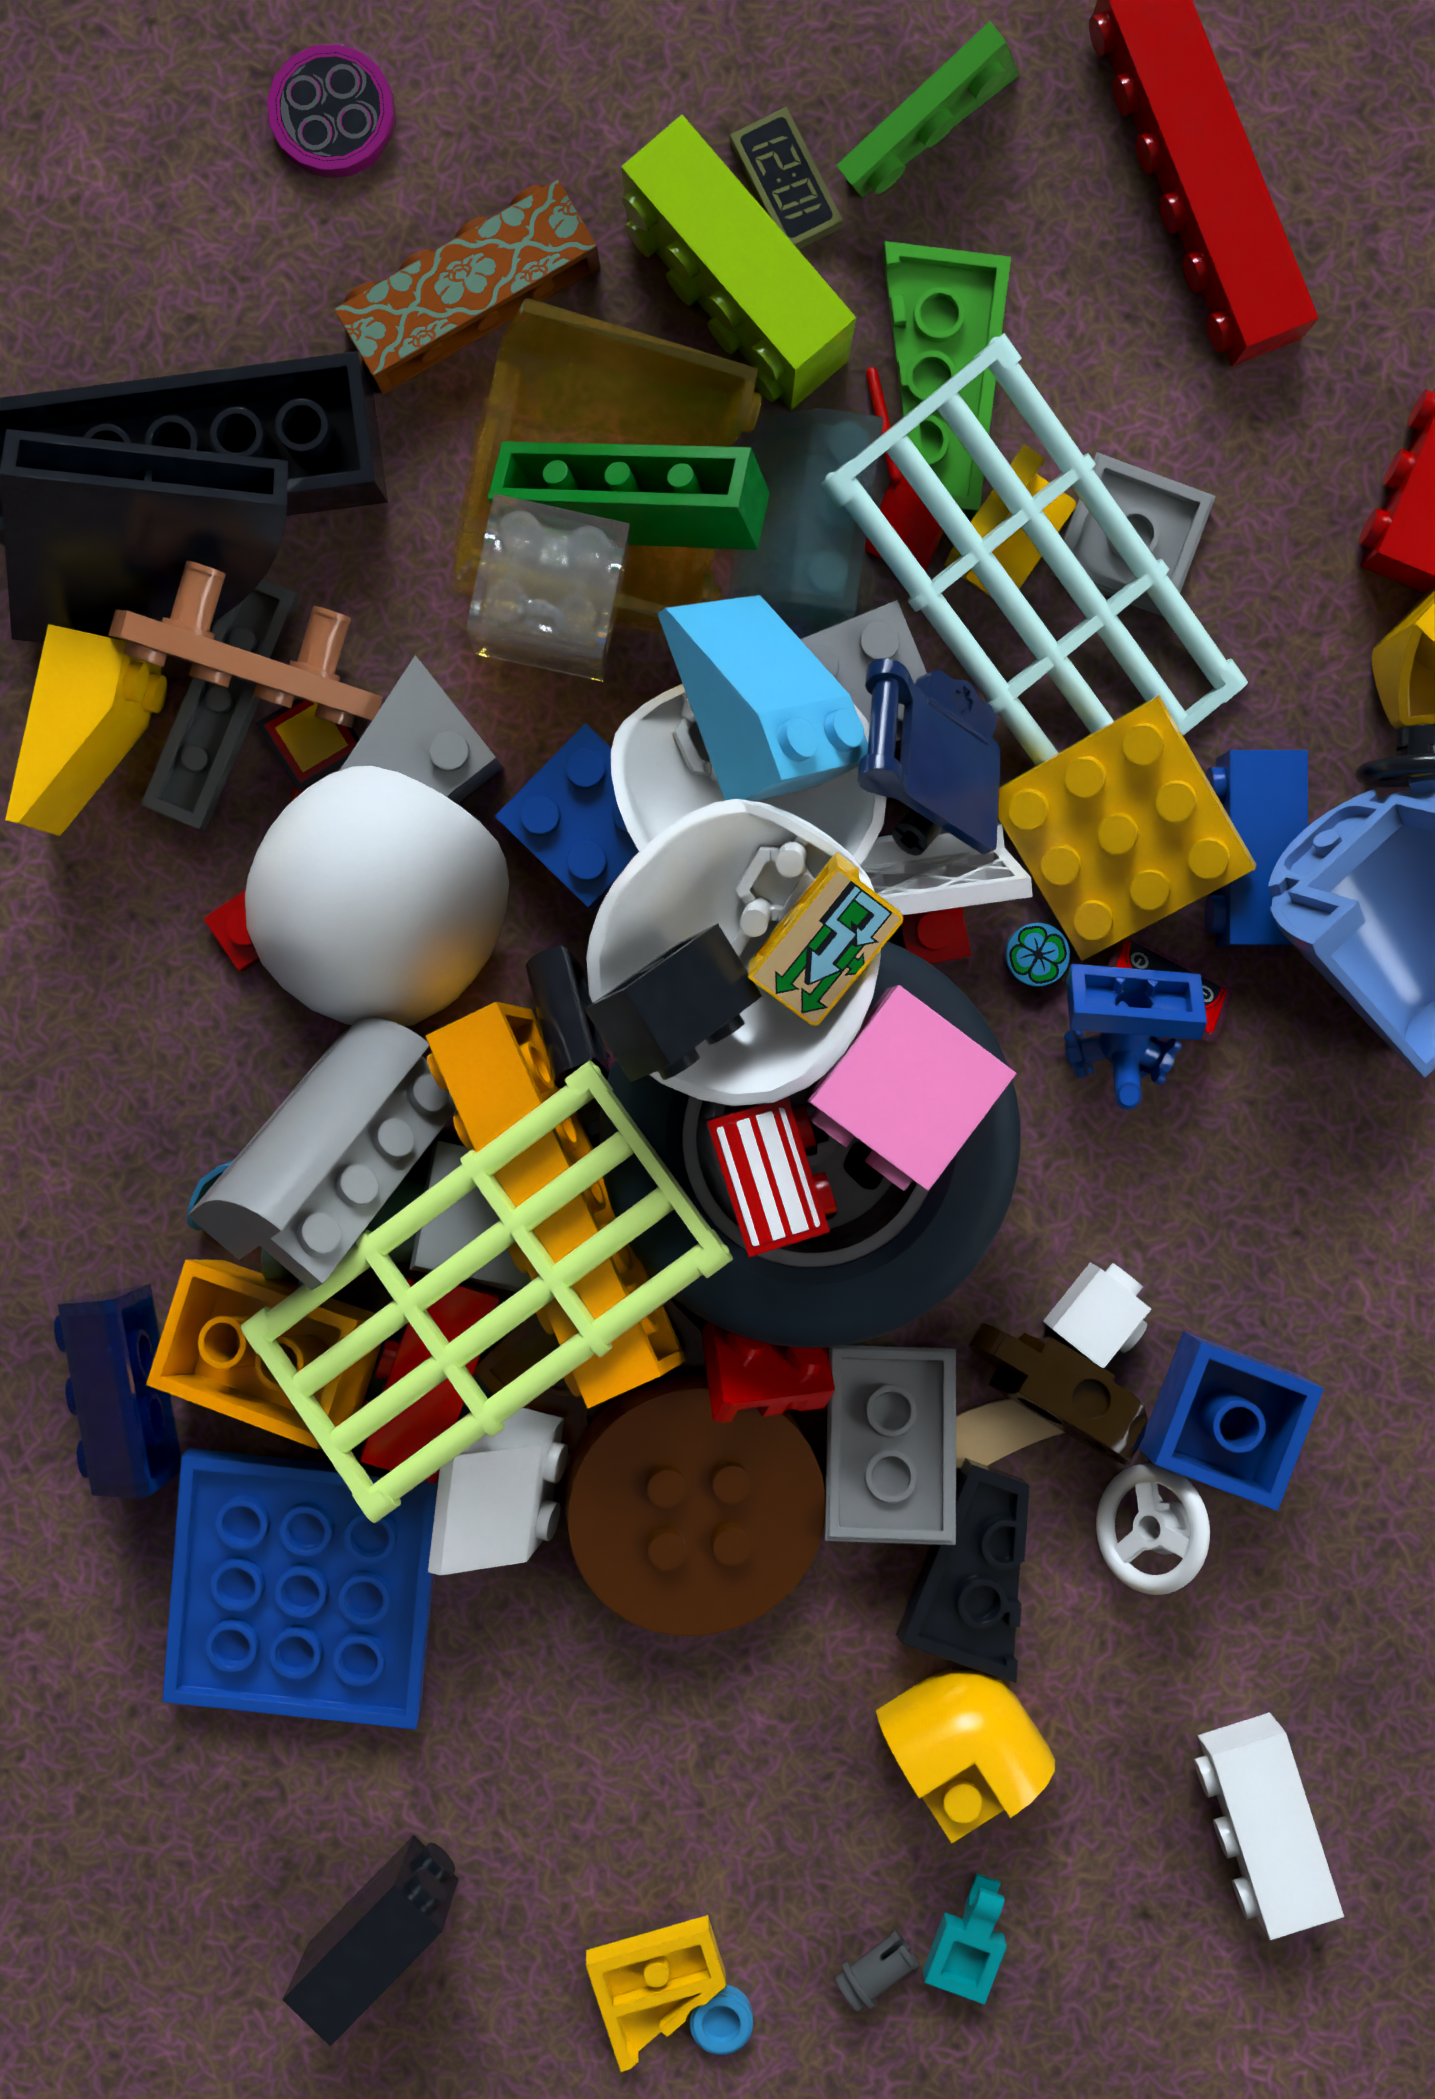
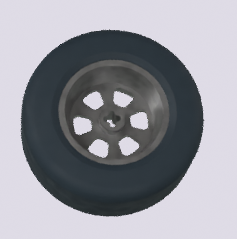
(886, 1247)

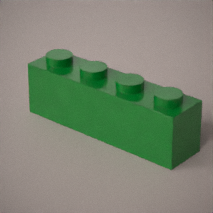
(664, 491)

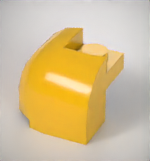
(966, 1748)

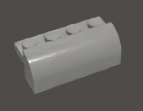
(330, 1152)

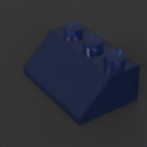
(124, 1424)

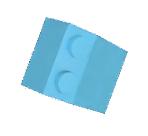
(761, 699)

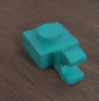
(967, 1948)

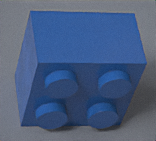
(573, 818)
(1230, 1420)

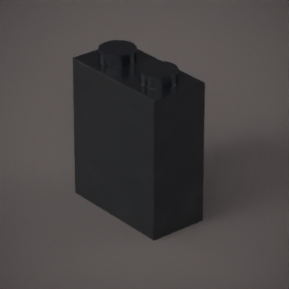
(373, 1939)

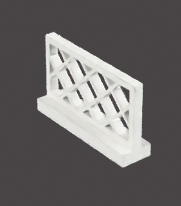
(944, 875)

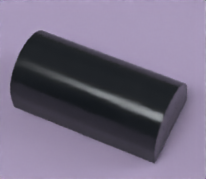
(560, 1003)

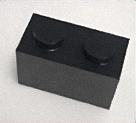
(675, 1005)

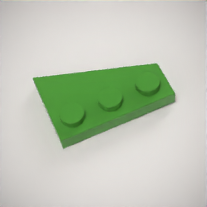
(930, 112)

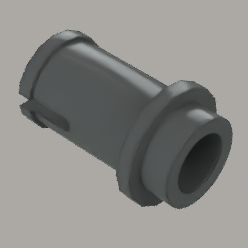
(876, 1971)

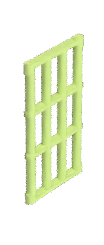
(553, 1282)

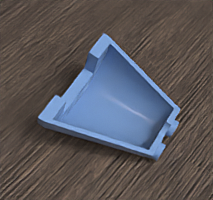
(1363, 911)

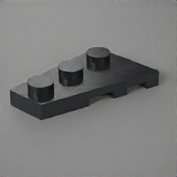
(968, 1591)

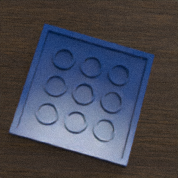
(296, 1594)

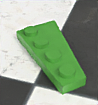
(941, 316)

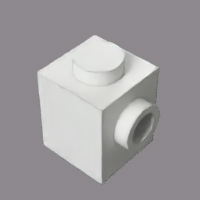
(1100, 1313)

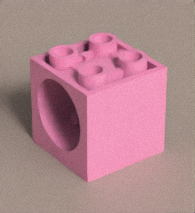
(908, 1090)

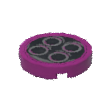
(331, 110)

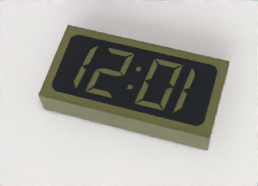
(786, 178)

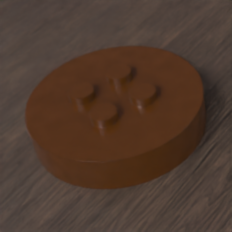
(690, 1515)

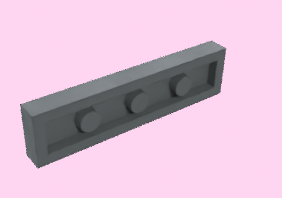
(217, 717)

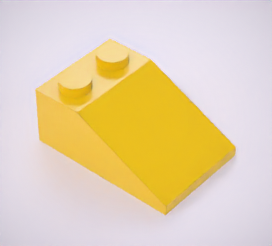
(80, 725)

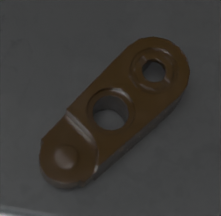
(1064, 1391)

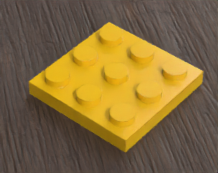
(1122, 829)

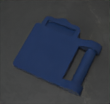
(946, 751)

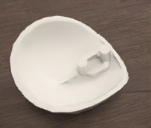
(666, 773)
(745, 871)
(375, 897)

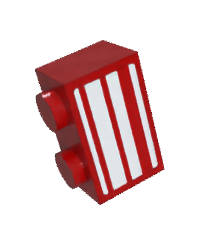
(770, 1174)

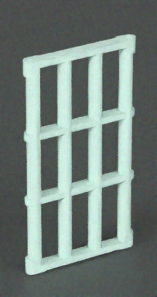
(1027, 514)

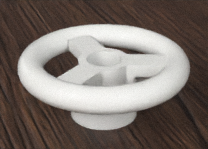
(1182, 1528)

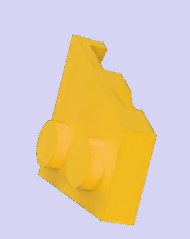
(654, 1983)

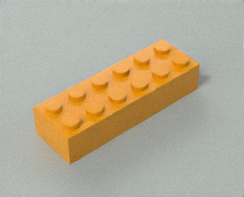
(497, 1076)

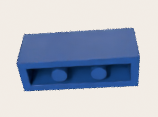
(1269, 808)

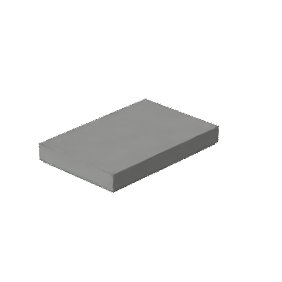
(891, 1445)

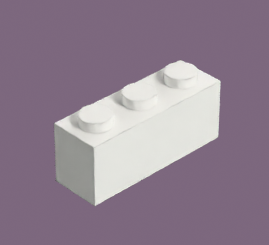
(1267, 1827)

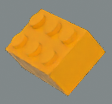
(214, 1365)

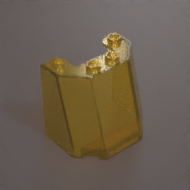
(605, 384)

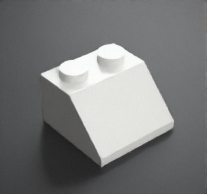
(499, 1496)

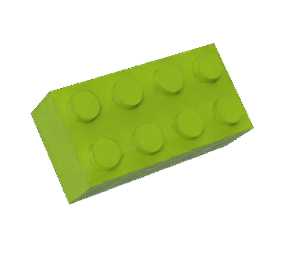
(735, 264)

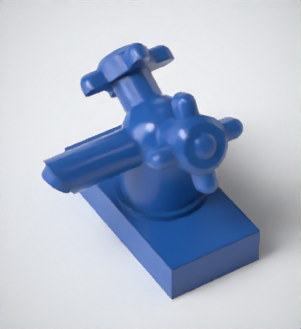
(1132, 1015)

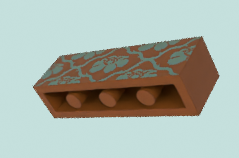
(468, 285)

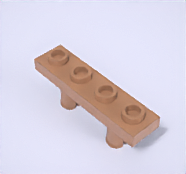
(189, 639)

